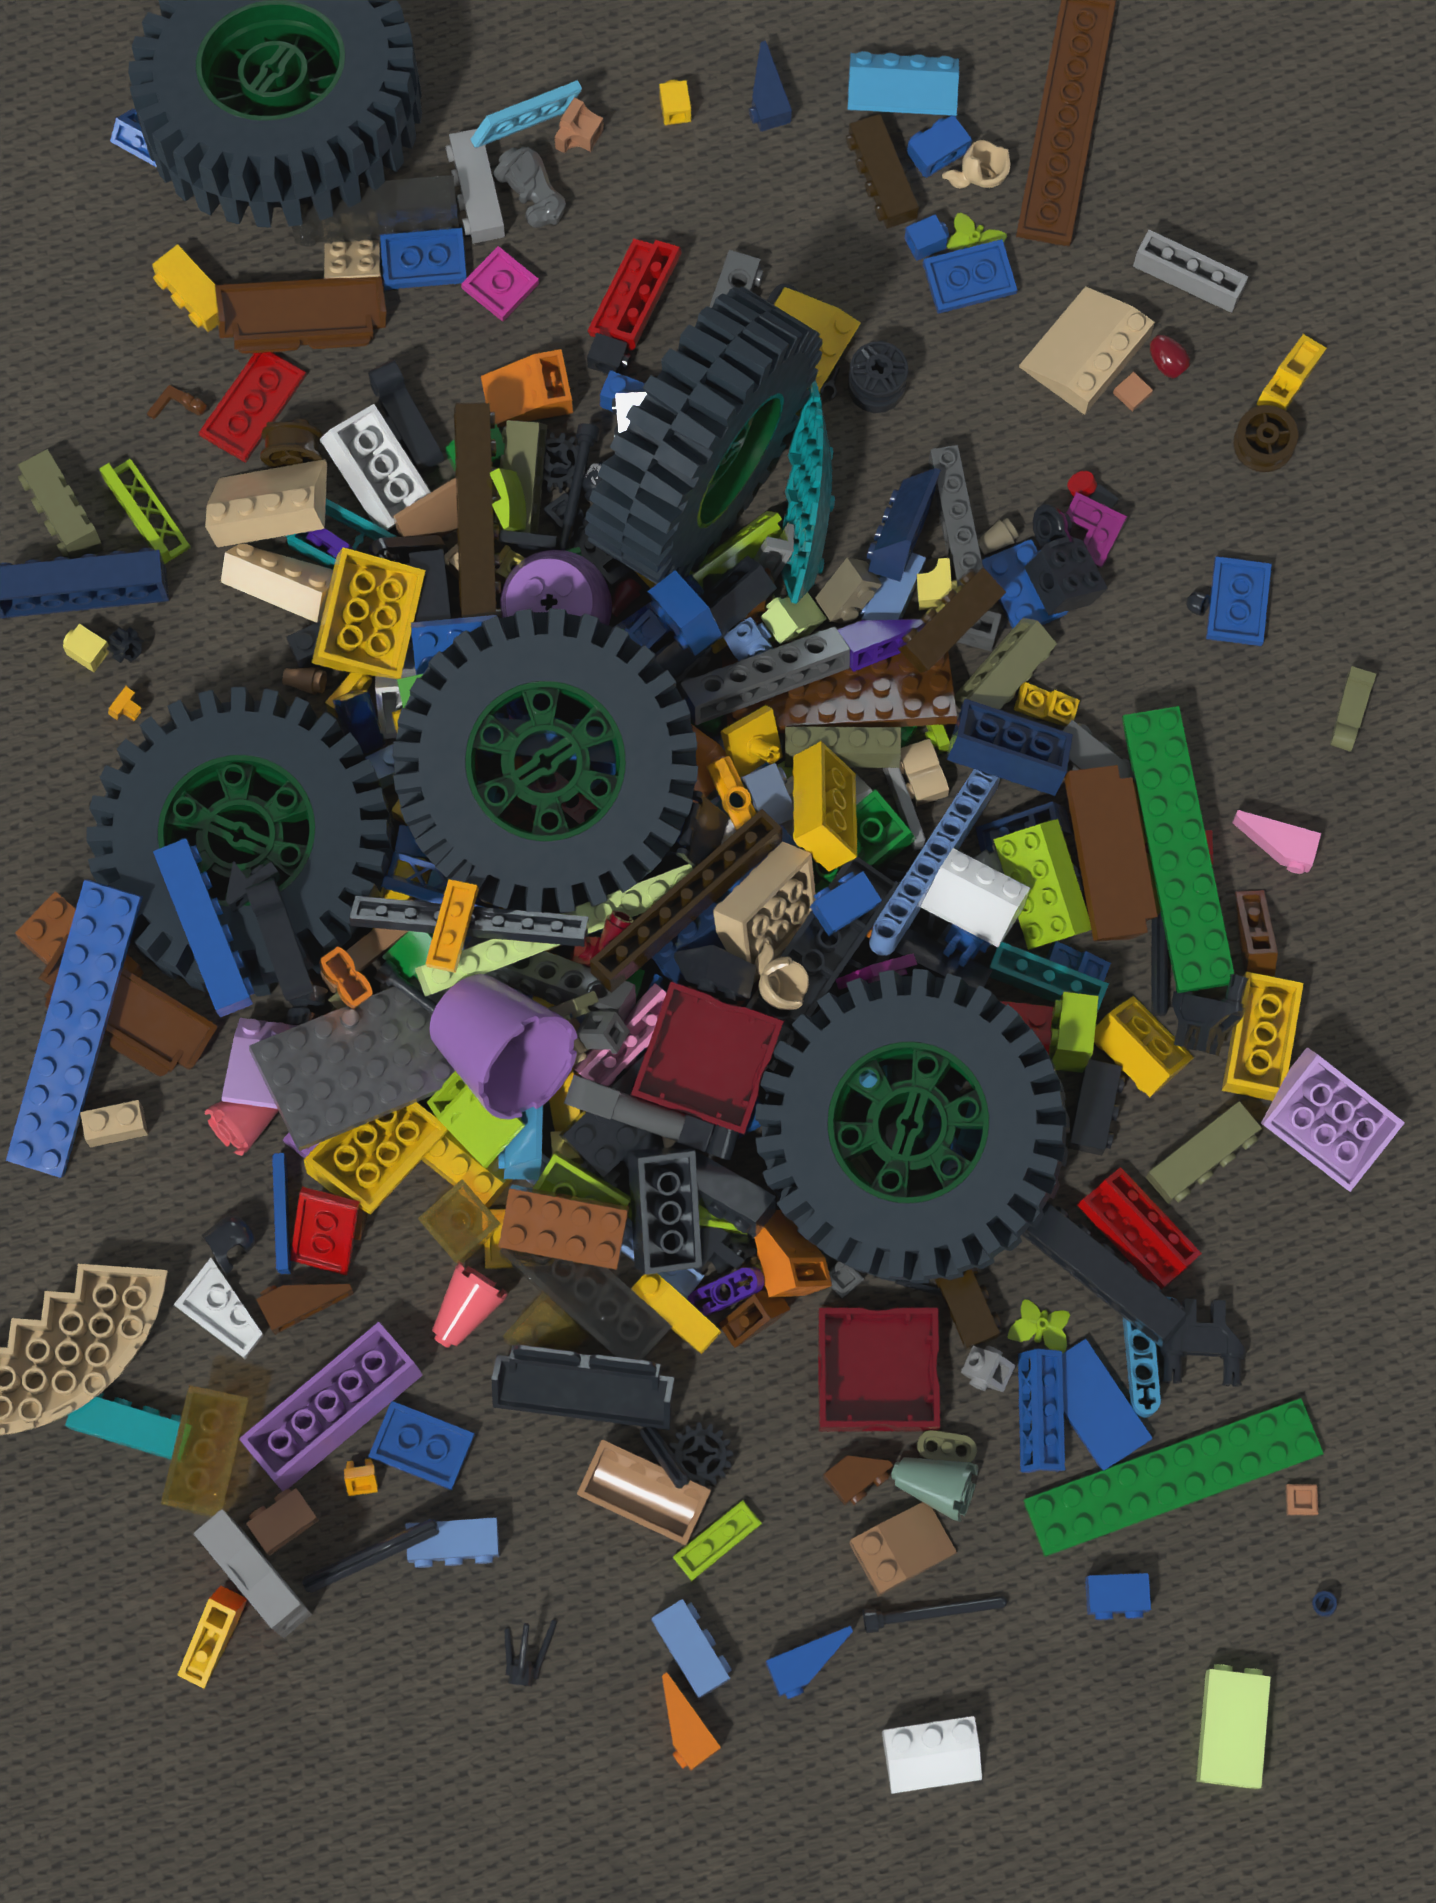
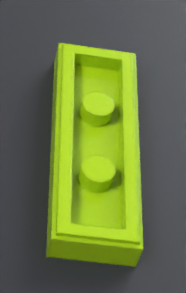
(717, 1540)

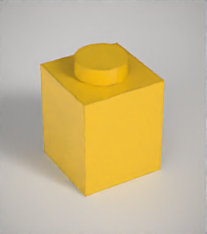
(675, 102)

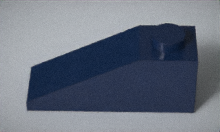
(769, 101)
(1021, 821)

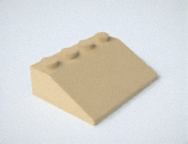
(1088, 347)
(268, 504)
(767, 905)

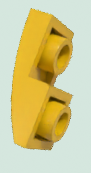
(1046, 705)

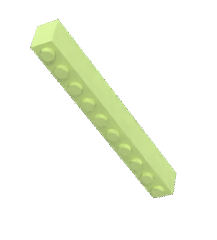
(499, 953)

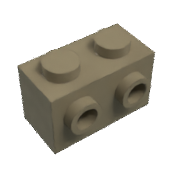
(848, 591)

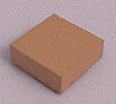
(1133, 391)
(1302, 1499)

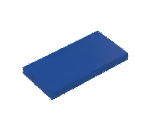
(1099, 1408)

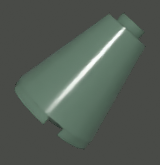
(937, 1483)

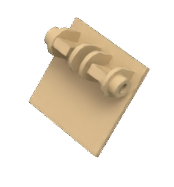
(352, 259)

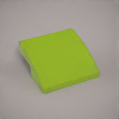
(512, 505)

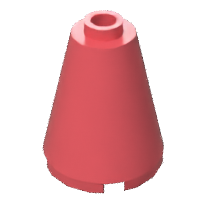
(239, 1123)
(465, 1305)

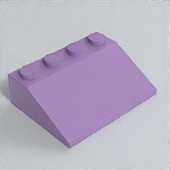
(243, 1079)
(1330, 1119)

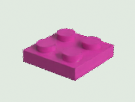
(500, 283)

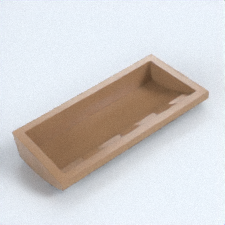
(431, 514)
(369, 950)
(643, 1493)

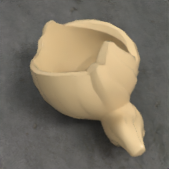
(981, 165)
(781, 980)

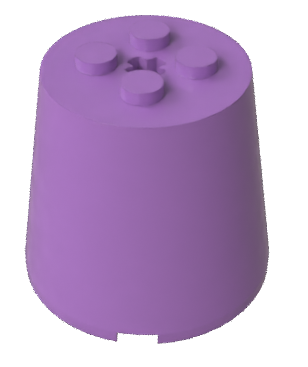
(559, 573)
(503, 1044)

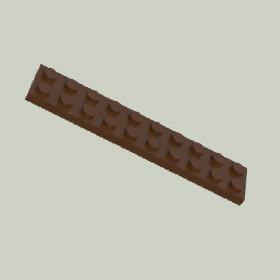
(1065, 121)

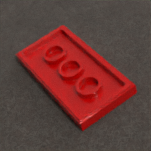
(251, 402)

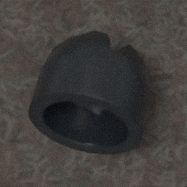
(1198, 603)

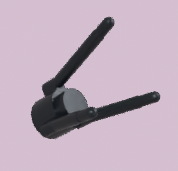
(522, 1672)

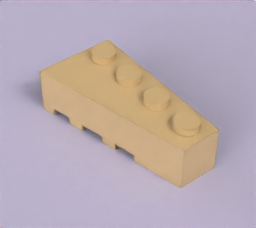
(278, 580)

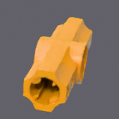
(728, 782)

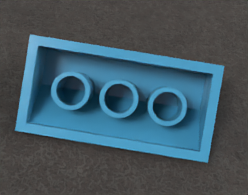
(903, 83)
(524, 1153)

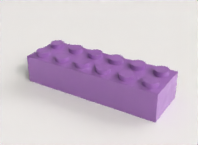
(331, 1406)

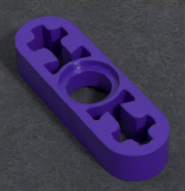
(737, 1293)

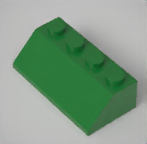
(879, 837)

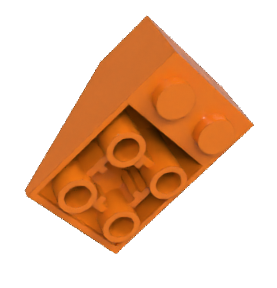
(529, 389)
(789, 1260)

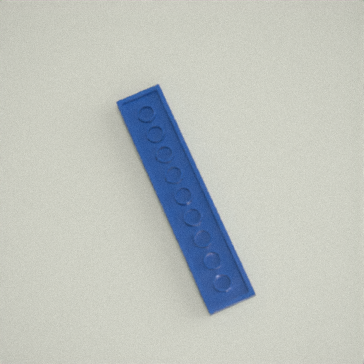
(74, 1028)

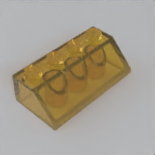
(205, 1451)

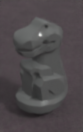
(528, 177)

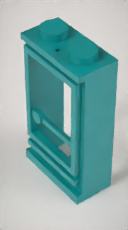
(298, 541)

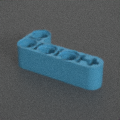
(1145, 1358)

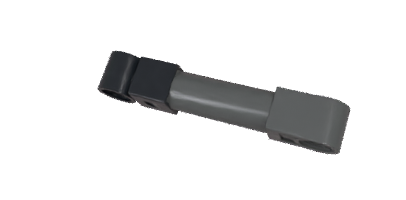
(651, 1117)

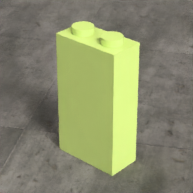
(1233, 1727)

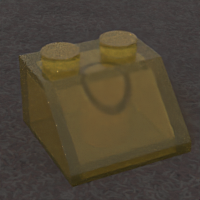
(460, 1222)
(545, 1327)

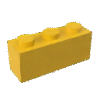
(188, 286)

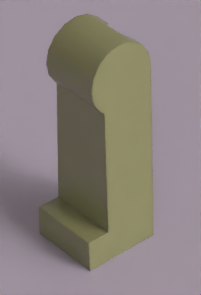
(1352, 707)

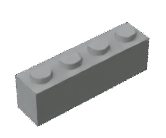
(477, 188)
(1190, 271)

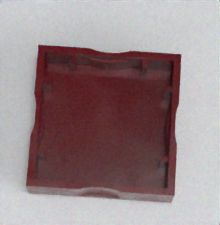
(707, 1057)
(878, 1370)

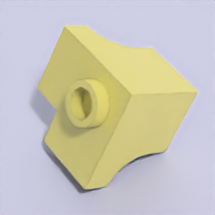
(934, 585)

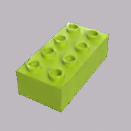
(1043, 863)

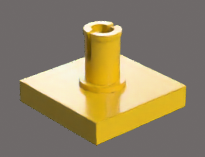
(752, 741)

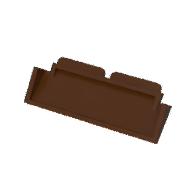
(301, 313)
(1112, 853)
(146, 1022)

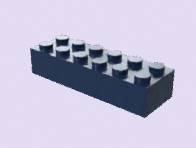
(82, 583)

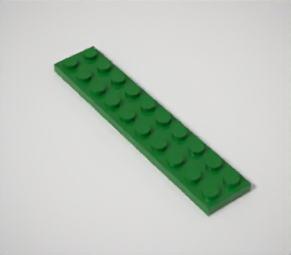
(1178, 849)
(1172, 1477)

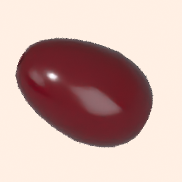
(1169, 356)

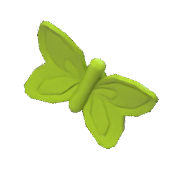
(968, 237)
(1042, 1324)

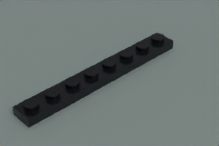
(484, 922)

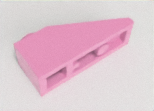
(1283, 842)

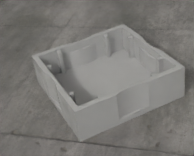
(252, 1573)

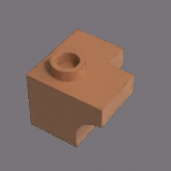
(578, 128)

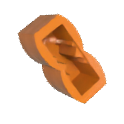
(351, 984)

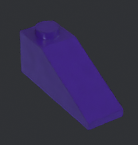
(875, 640)

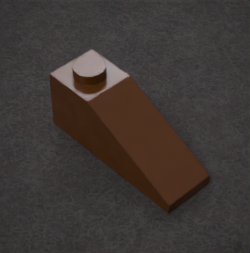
(1256, 933)
(295, 1303)

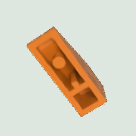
(688, 1732)

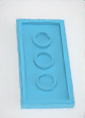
(525, 114)

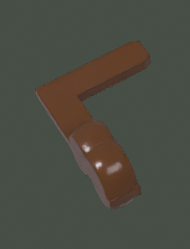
(192, 404)

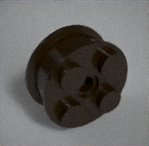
(1265, 438)
(290, 443)

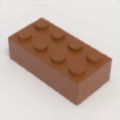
(49, 926)
(563, 1227)

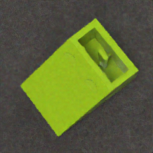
(470, 1122)

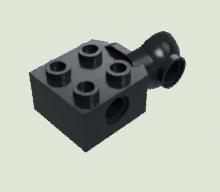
(1063, 566)

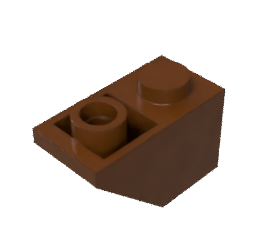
(854, 1475)

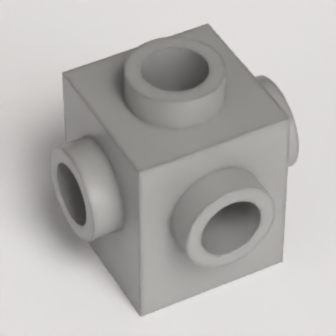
(983, 1364)

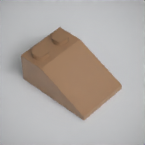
(902, 1547)

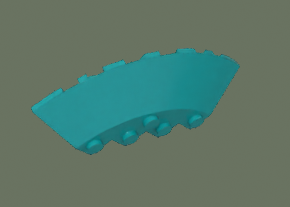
(808, 497)

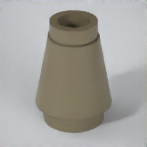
(997, 537)

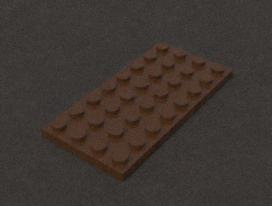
(874, 696)

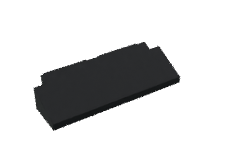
(583, 1386)

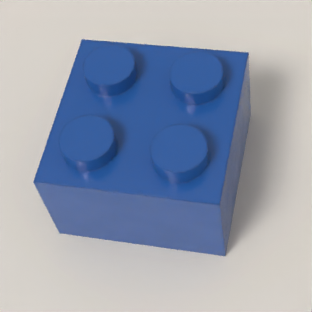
(684, 613)

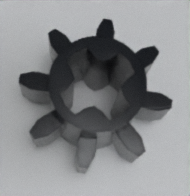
(125, 645)

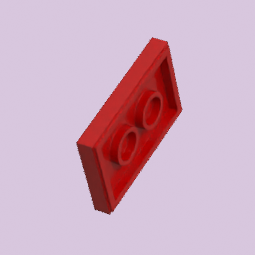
(324, 1230)

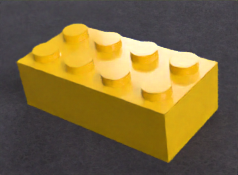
(824, 806)
(1263, 1037)

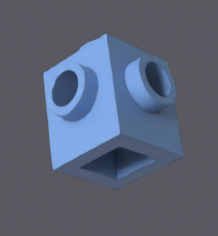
(748, 639)

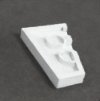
(218, 1310)

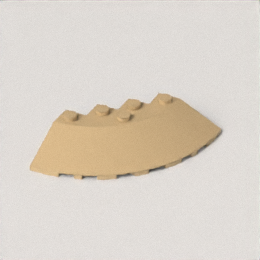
(77, 1344)

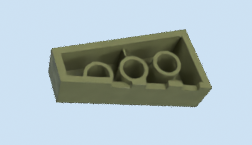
(60, 506)

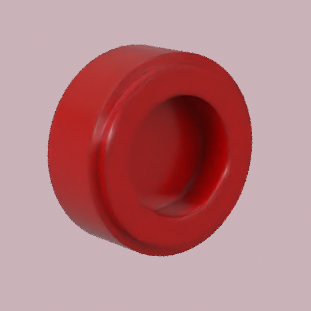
(1082, 483)

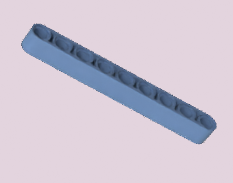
(956, 821)

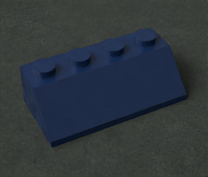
(902, 525)
(1010, 747)

